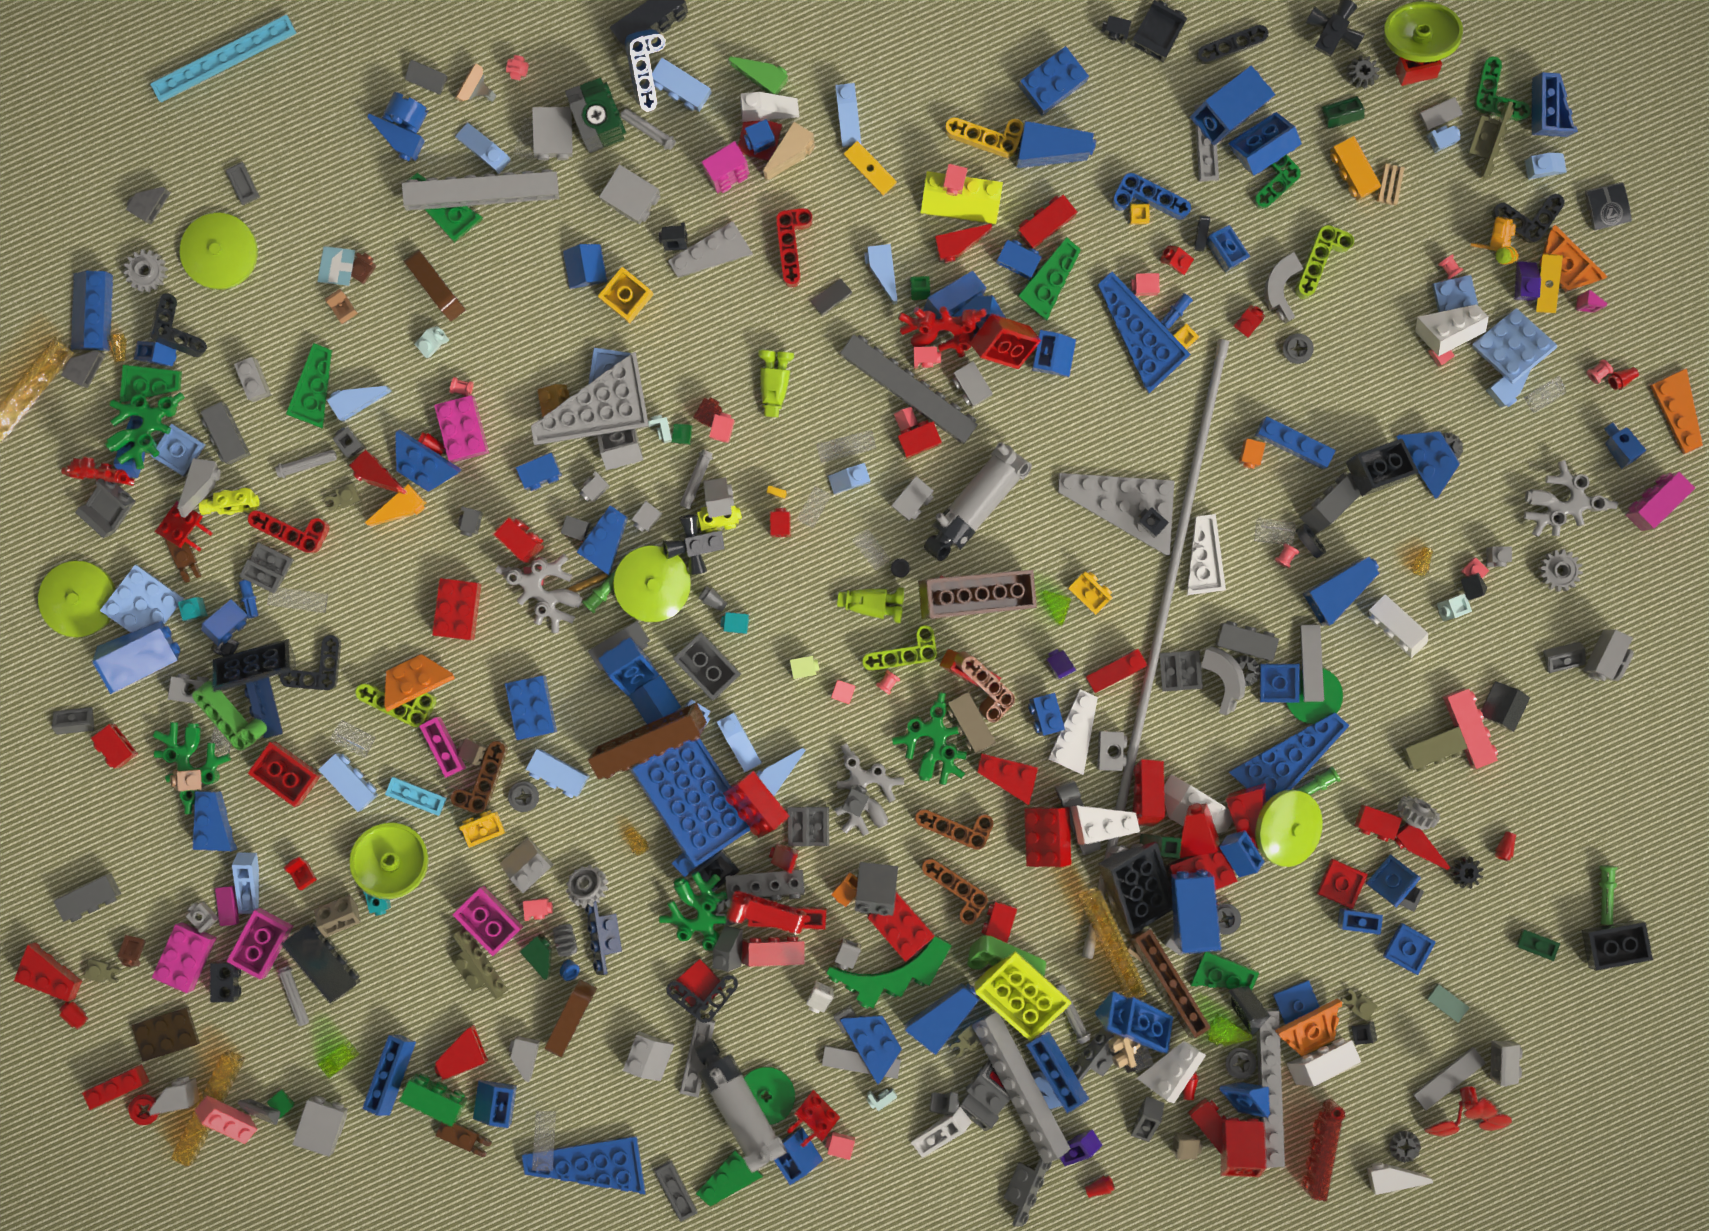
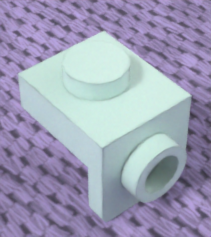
(431, 341)

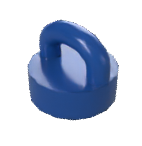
(569, 970)

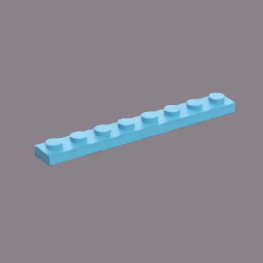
(223, 58)

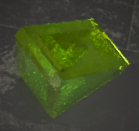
(1058, 605)

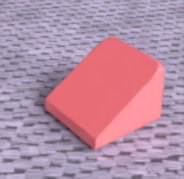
(1442, 359)
(843, 691)

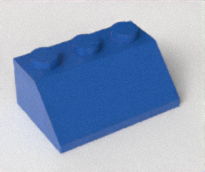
(1265, 143)

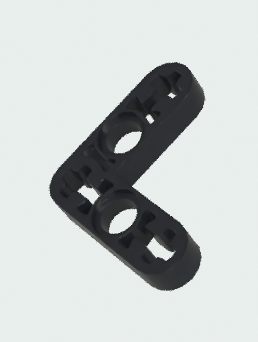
(1527, 224)
(168, 332)
(319, 676)
(700, 1003)

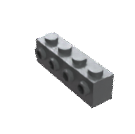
(767, 885)

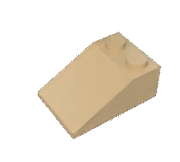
(791, 150)

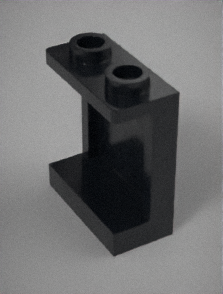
(1159, 30)

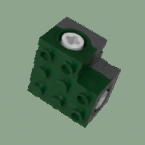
(596, 114)

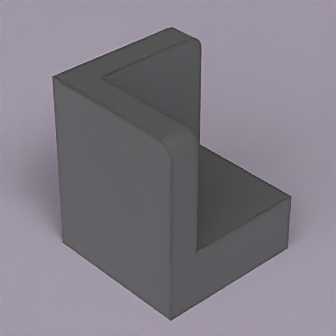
(575, 528)
(1412, 899)
(847, 1012)

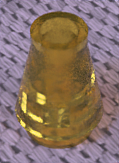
(118, 346)
(1422, 562)
(636, 841)

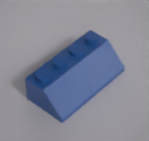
(91, 310)

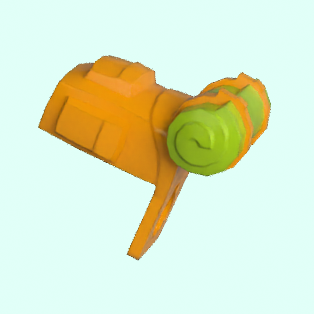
(1501, 241)

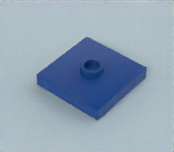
(1280, 683)
(1393, 880)
(1409, 948)
(1296, 1001)

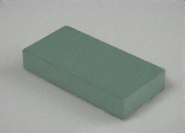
(1447, 1003)

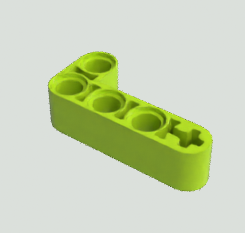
(1319, 263)
(898, 653)
(409, 710)

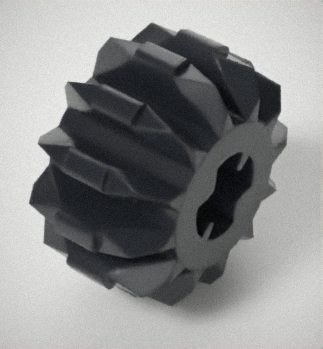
(1473, 871)

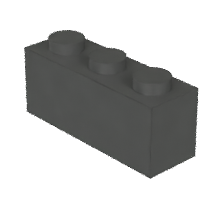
(224, 433)
(634, 631)
(1247, 641)
(87, 898)

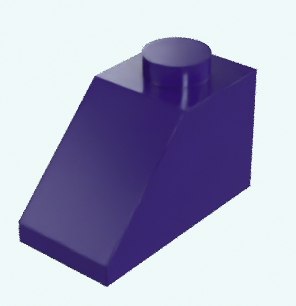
(1527, 281)
(1060, 664)
(1081, 1148)

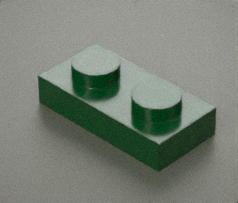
(1538, 945)

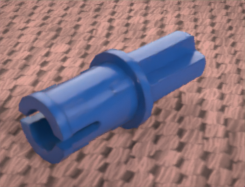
(1176, 310)
(248, 599)

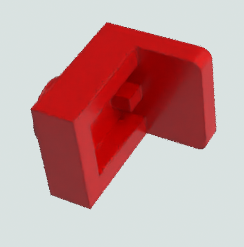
(1176, 259)
(1249, 320)
(300, 872)

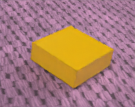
(1139, 214)
(1186, 336)
(776, 492)

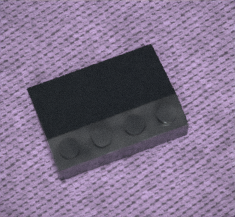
(253, 665)
(1137, 886)
(321, 962)

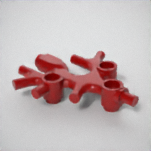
(960, 327)
(86, 468)

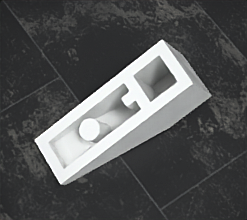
(763, 106)
(820, 997)
(942, 1132)
(1389, 1178)

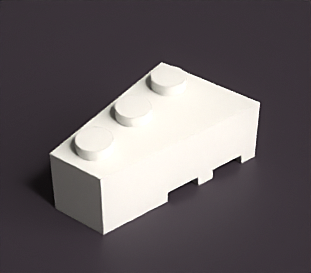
(1451, 328)
(1398, 626)
(1102, 824)
(1324, 1063)
(1173, 1071)

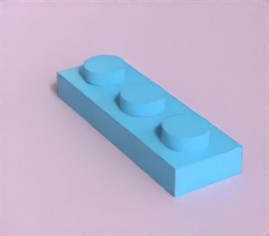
(415, 796)

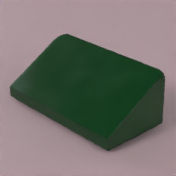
(1343, 112)

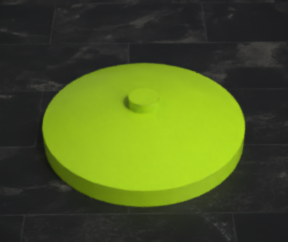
(1423, 31)
(218, 251)
(650, 584)
(73, 598)
(1289, 828)
(389, 860)

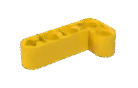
(983, 133)

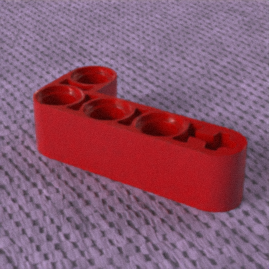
(791, 248)
(286, 529)
(765, 912)

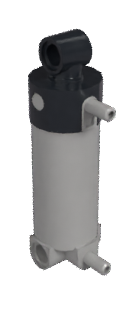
(977, 501)
(738, 1107)

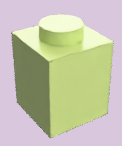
(804, 667)

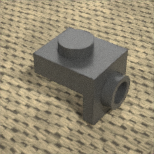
(856, 800)
(944, 1103)

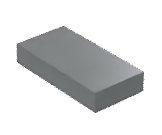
(1441, 114)

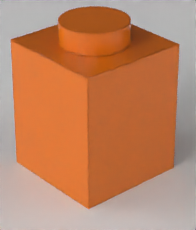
(1251, 453)
(846, 890)

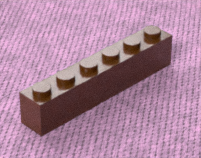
(1169, 983)

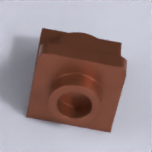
(362, 267)
(131, 951)

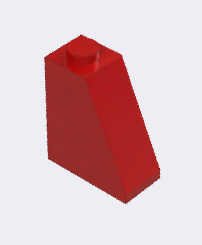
(1199, 832)
(462, 1055)

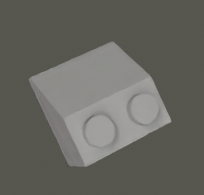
(620, 448)
(526, 865)
(648, 1057)
(1505, 1062)
(178, 1096)

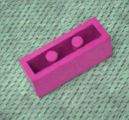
(442, 746)

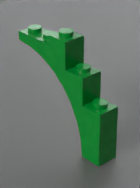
(870, 986)

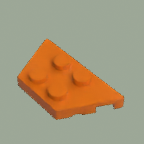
(1576, 267)
(413, 680)
(1312, 1029)

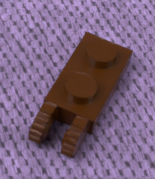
(183, 558)
(463, 1138)

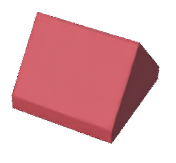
(906, 418)

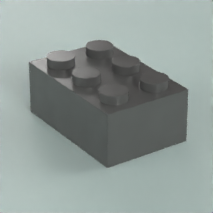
(707, 666)

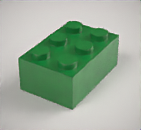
(434, 1099)

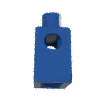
(1623, 445)

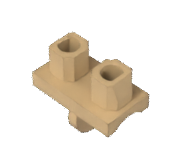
(1126, 1050)

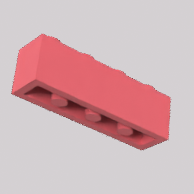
(1469, 720)

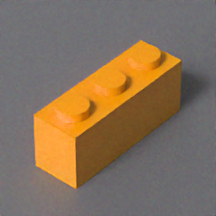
(1354, 168)

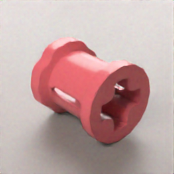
(1450, 266)
(1599, 371)
(461, 387)
(1286, 555)
(888, 682)

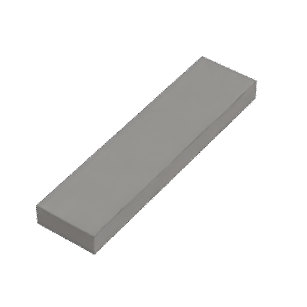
(1207, 156)
(1312, 663)
(852, 1061)
(1449, 1078)
(691, 1080)

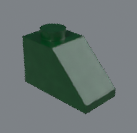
(539, 955)

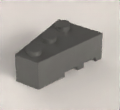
(1331, 504)

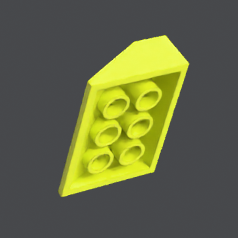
(1021, 995)

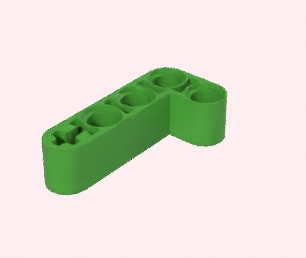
(227, 717)
(992, 951)

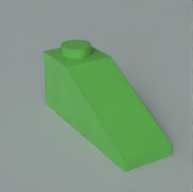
(763, 74)

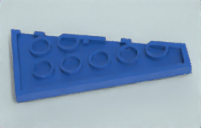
(1149, 343)
(1291, 759)
(599, 1164)

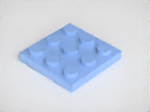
(1514, 346)
(141, 601)

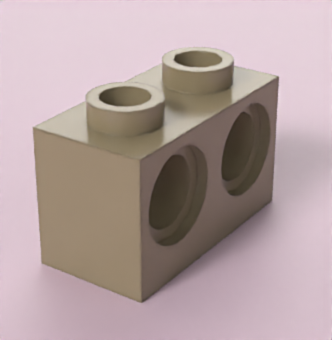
(337, 916)

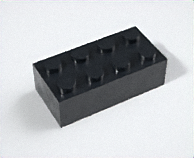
(650, 15)

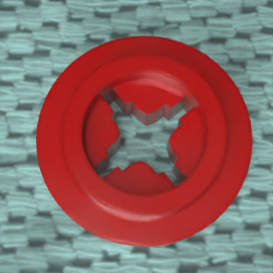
(135, 1109)

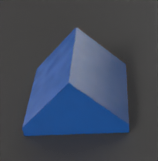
(1227, 248)
(585, 265)
(654, 700)
(1248, 1098)

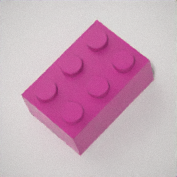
(726, 168)
(461, 429)
(1659, 501)
(488, 920)
(260, 943)
(184, 957)

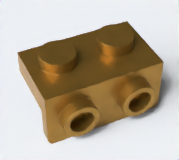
(552, 397)

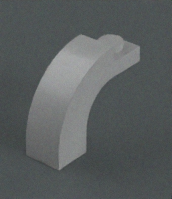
(1275, 284)
(1230, 673)

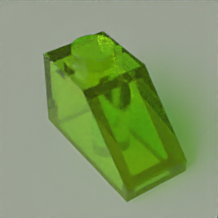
(1226, 1032)
(338, 1058)

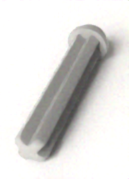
(645, 127)
(305, 463)
(696, 478)
(293, 995)
(1074, 1018)

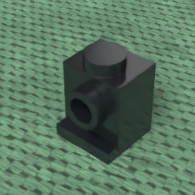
(1116, 28)
(674, 237)
(1159, 521)

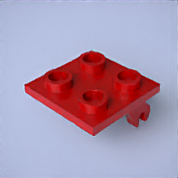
(177, 528)
(817, 1116)

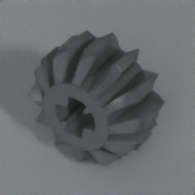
(1360, 78)
(565, 940)

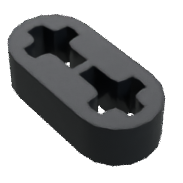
(1201, 233)
(1311, 541)

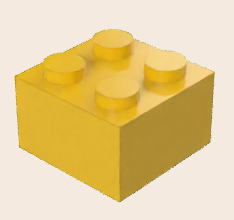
(625, 295)

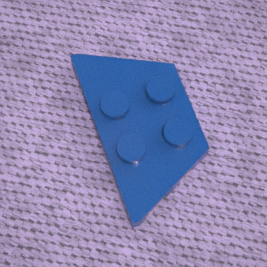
(1432, 458)
(421, 463)
(874, 1043)

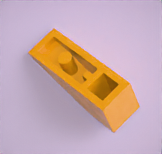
(399, 507)

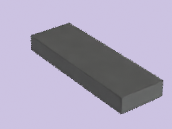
(676, 1191)

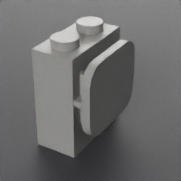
(552, 132)
(630, 195)
(1610, 656)
(320, 1125)

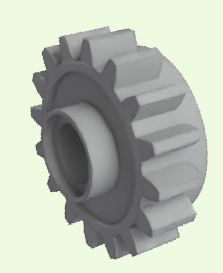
(138, 264)
(1569, 566)
(1418, 813)
(580, 879)

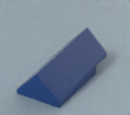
(1136, 1021)

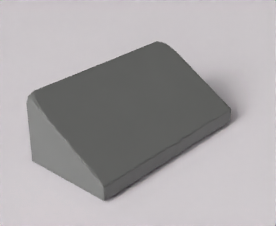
(426, 77)
(831, 297)
(1565, 657)
(73, 721)
(260, 1110)
(978, 1112)

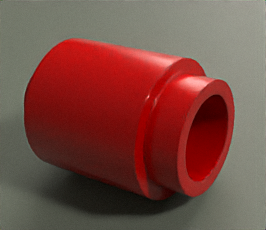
(73, 1015)

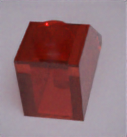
(707, 411)

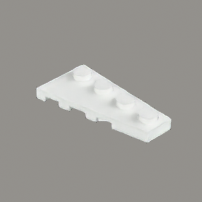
(1206, 562)
(1073, 742)

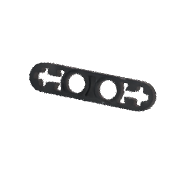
(1232, 43)

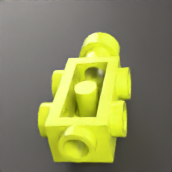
(235, 499)
(720, 521)

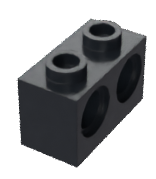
(219, 980)

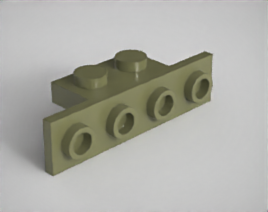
(1487, 138)
(475, 966)

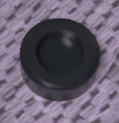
(900, 568)

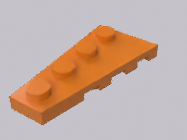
(1678, 407)

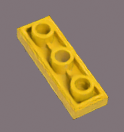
(862, 160)
(1551, 271)

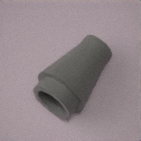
(712, 599)

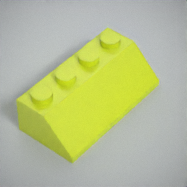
(977, 202)

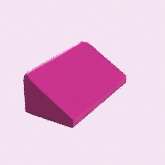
(1589, 302)
(227, 905)

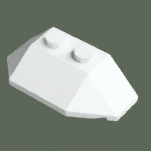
(1180, 795)

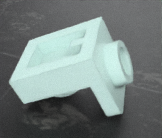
(663, 431)
(1454, 607)
(884, 1099)

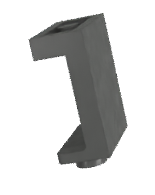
(106, 508)
(876, 888)

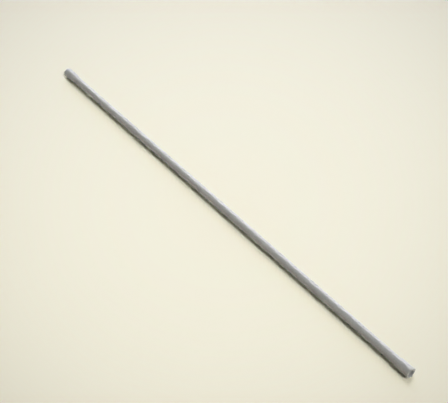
(1220, 356)

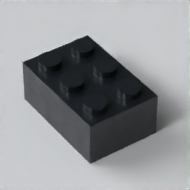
(1382, 467)
(1617, 945)

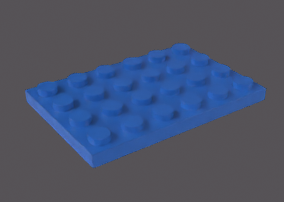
(690, 800)

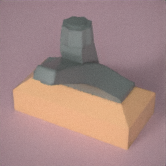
(474, 86)

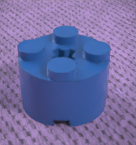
(405, 112)

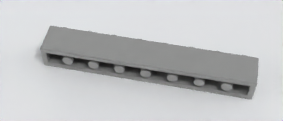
(480, 190)
(1270, 1075)
(1021, 1087)

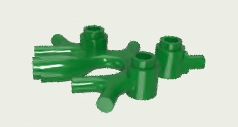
(141, 436)
(938, 733)
(183, 754)
(703, 903)

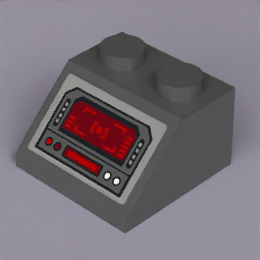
(988, 1088)

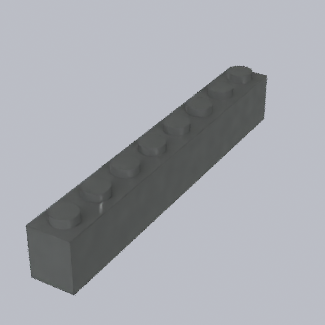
(908, 389)

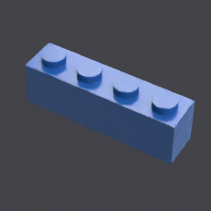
(1295, 443)
(1058, 1072)
(389, 1075)

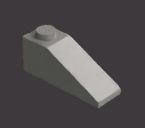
(198, 485)

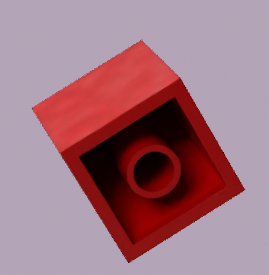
(1243, 1148)

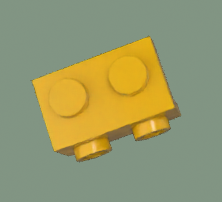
(1090, 592)
(482, 829)

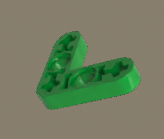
(1493, 100)
(1282, 178)

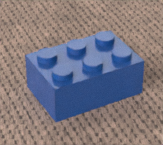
(1053, 81)
(628, 666)
(531, 707)

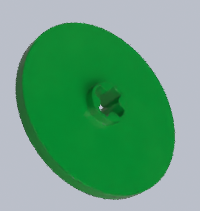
(1314, 711)
(778, 1086)

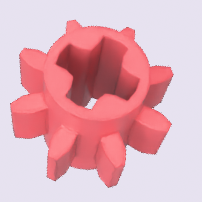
(517, 67)

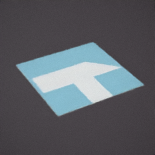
(336, 266)

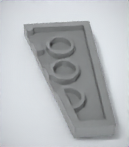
(716, 249)

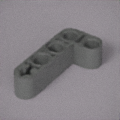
(1070, 796)

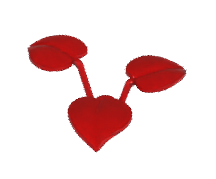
(1474, 1110)

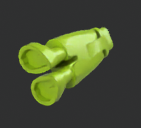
(774, 381)
(872, 602)

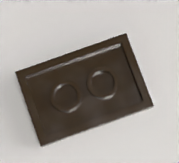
(165, 1034)

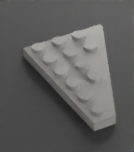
(603, 407)
(1122, 500)

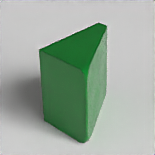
(920, 287)
(682, 434)
(281, 1102)

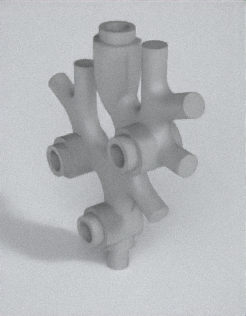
(1575, 505)
(533, 589)
(863, 778)

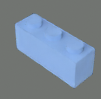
(680, 85)
(557, 773)
(348, 781)

